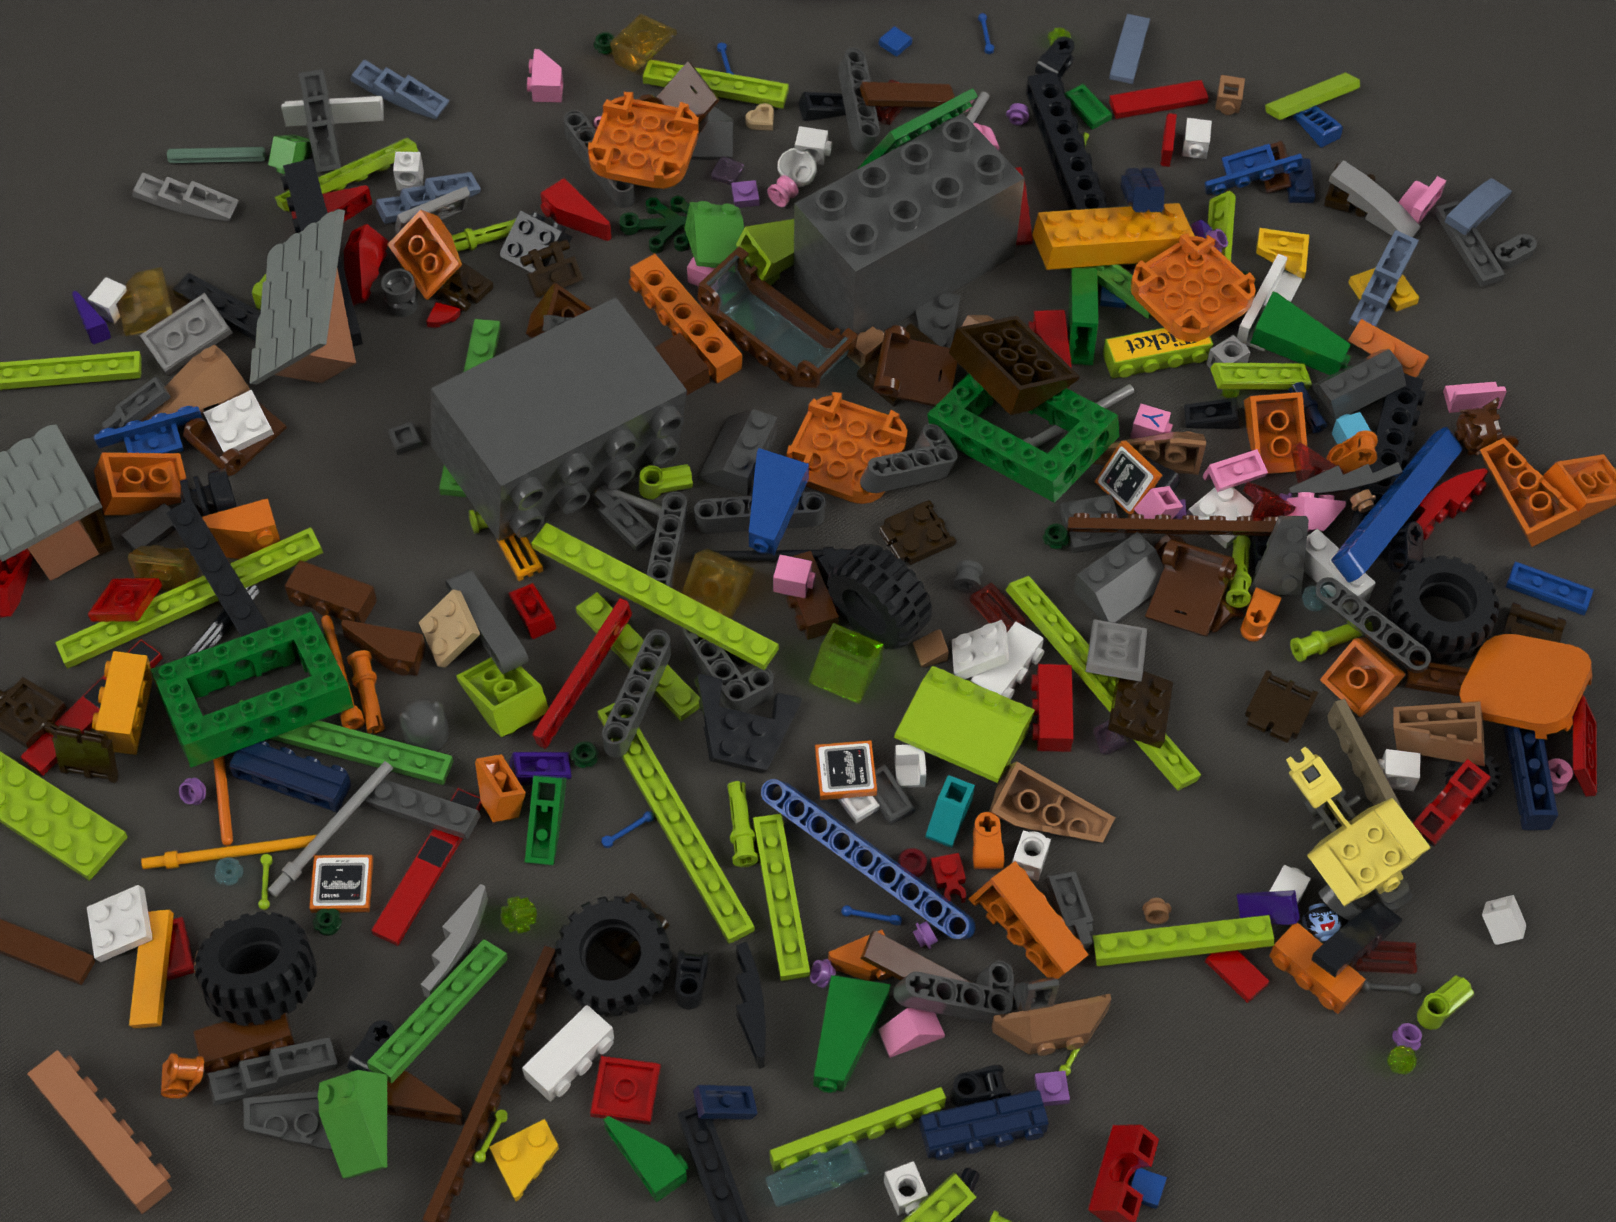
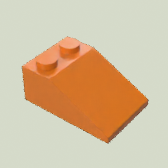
(426, 252)
(1274, 426)
(138, 481)
(1585, 483)
(244, 529)

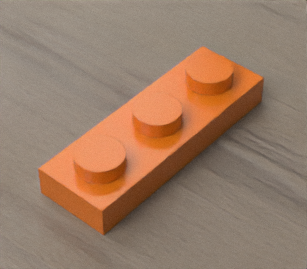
(1373, 339)

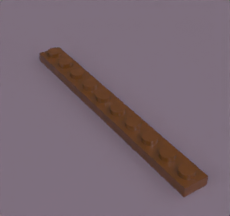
(489, 1097)

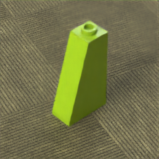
(769, 247)

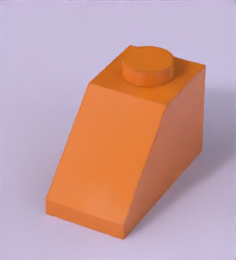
(499, 788)
(848, 961)

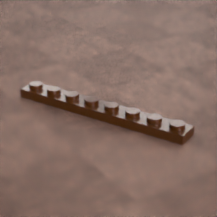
(1165, 525)

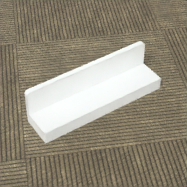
(343, 110)
(1277, 281)

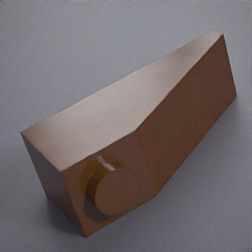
(392, 648)
(416, 1100)

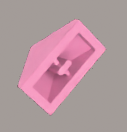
(910, 1030)

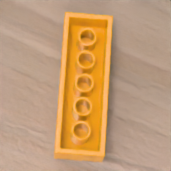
(1107, 235)

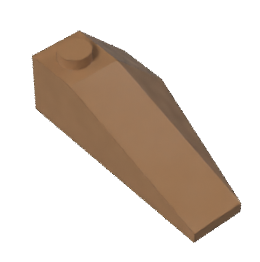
(202, 383)
(1173, 450)
(1041, 805)

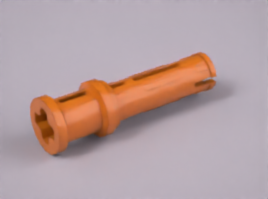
(365, 681)

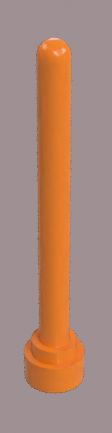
(352, 717)
(223, 801)

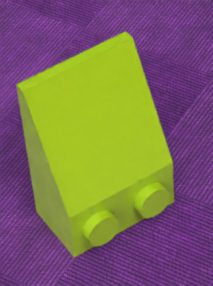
(504, 699)

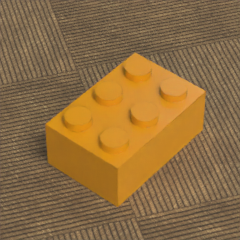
(124, 700)

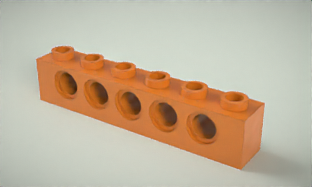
(685, 316)

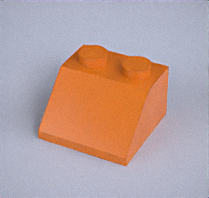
(1362, 676)

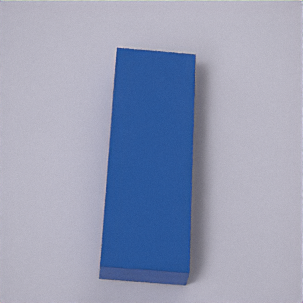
(1549, 588)

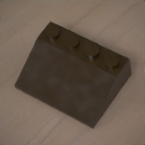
(1011, 363)

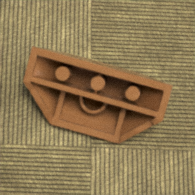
(1053, 1027)

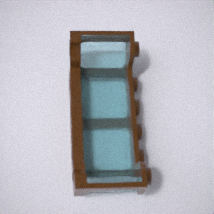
(771, 324)

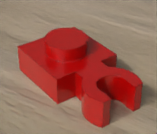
(949, 874)

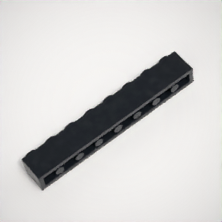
(309, 208)

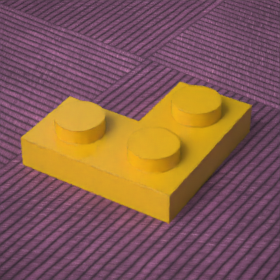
(1402, 297)

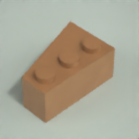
(1442, 731)

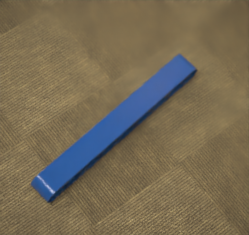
(1396, 505)
(879, 865)

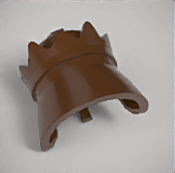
(1481, 428)

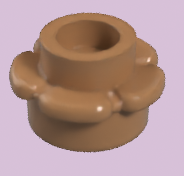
(1363, 501)
(1156, 911)

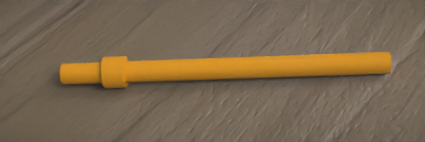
(173, 859)

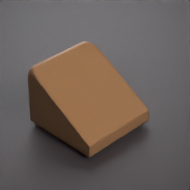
(931, 649)

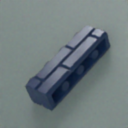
(1143, 189)
(292, 775)
(1531, 779)
(984, 1124)

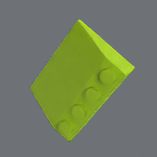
(965, 724)

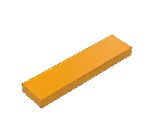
(152, 973)

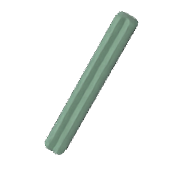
(215, 155)

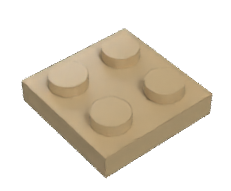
(449, 628)

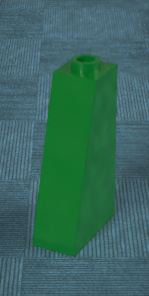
(1083, 315)
(1299, 337)
(848, 1023)

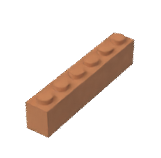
(100, 1131)

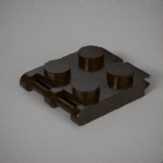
(915, 534)
(1279, 707)
(85, 754)

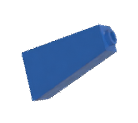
(775, 495)

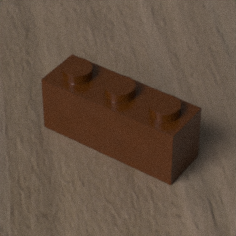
(330, 593)
(816, 611)
(228, 1043)

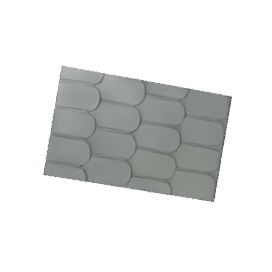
(303, 309)
(43, 503)

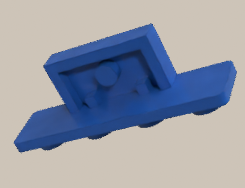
(1250, 166)
(152, 435)

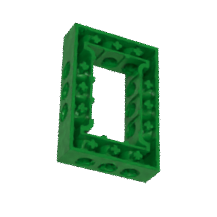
(1049, 475)
(262, 716)

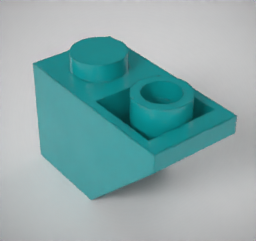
(950, 811)

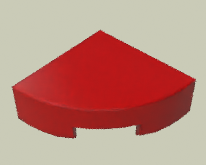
(442, 314)

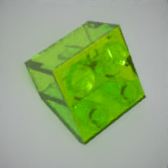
(846, 663)

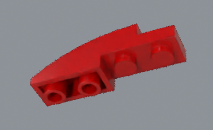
(1449, 499)

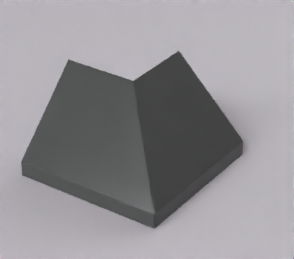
(714, 137)

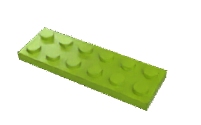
(55, 820)

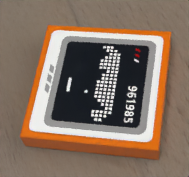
(1127, 477)
(845, 770)
(341, 883)

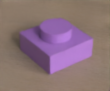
(745, 194)
(1052, 1087)

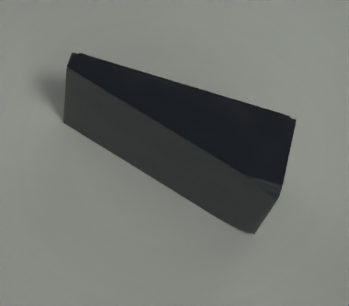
(821, 105)
(1213, 414)

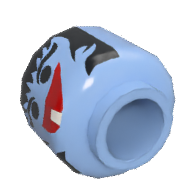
(1321, 922)

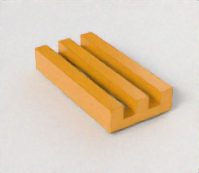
(528, 570)

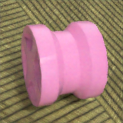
(782, 191)
(1564, 770)

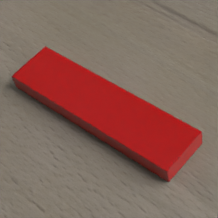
(1158, 99)

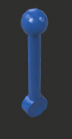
(721, 47)
(989, 48)
(607, 841)
(893, 919)

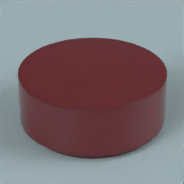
(914, 861)

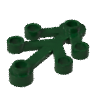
(670, 222)

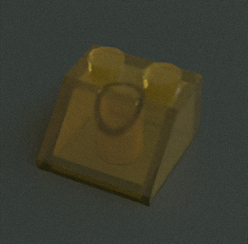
(640, 42)
(145, 301)
(170, 565)
(718, 582)

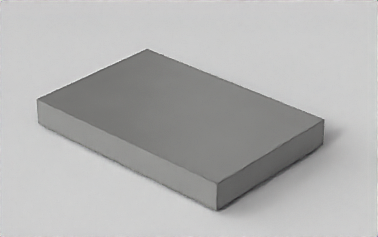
(443, 207)
(186, 334)
(1116, 650)

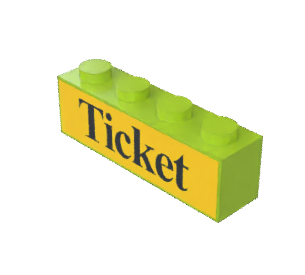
(1150, 352)

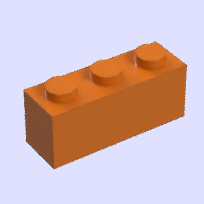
(1294, 954)

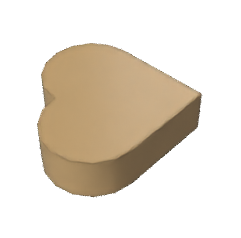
(760, 118)

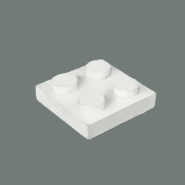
(238, 422)
(1222, 503)
(980, 650)
(119, 923)

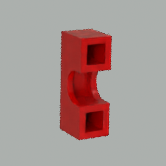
(1451, 802)
(1126, 1151)

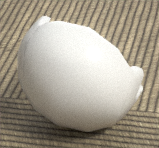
(798, 166)

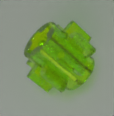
(518, 914)

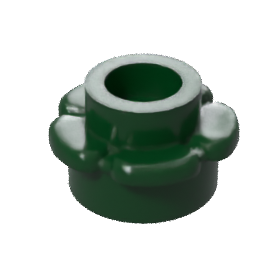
(602, 43)
(1055, 530)
(584, 748)
(330, 928)

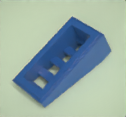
(1318, 134)

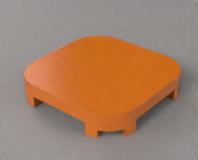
(643, 142)
(1192, 288)
(839, 443)
(1528, 682)

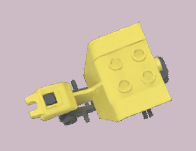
(1364, 851)

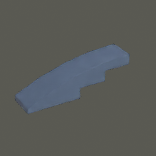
(1129, 48)
(398, 90)
(434, 188)
(1477, 206)
(1384, 279)

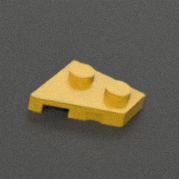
(1288, 244)
(524, 1155)

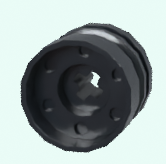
(212, 497)

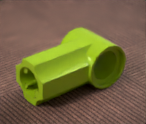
(665, 480)
(1444, 1001)

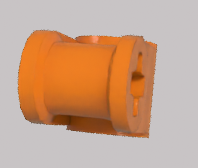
(1355, 451)
(1259, 614)
(987, 846)
(180, 1075)

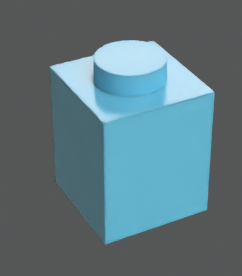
(1348, 426)

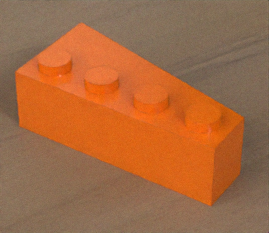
(1532, 500)
(1030, 921)

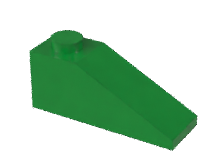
(545, 819)
(650, 1159)

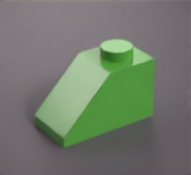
(288, 150)

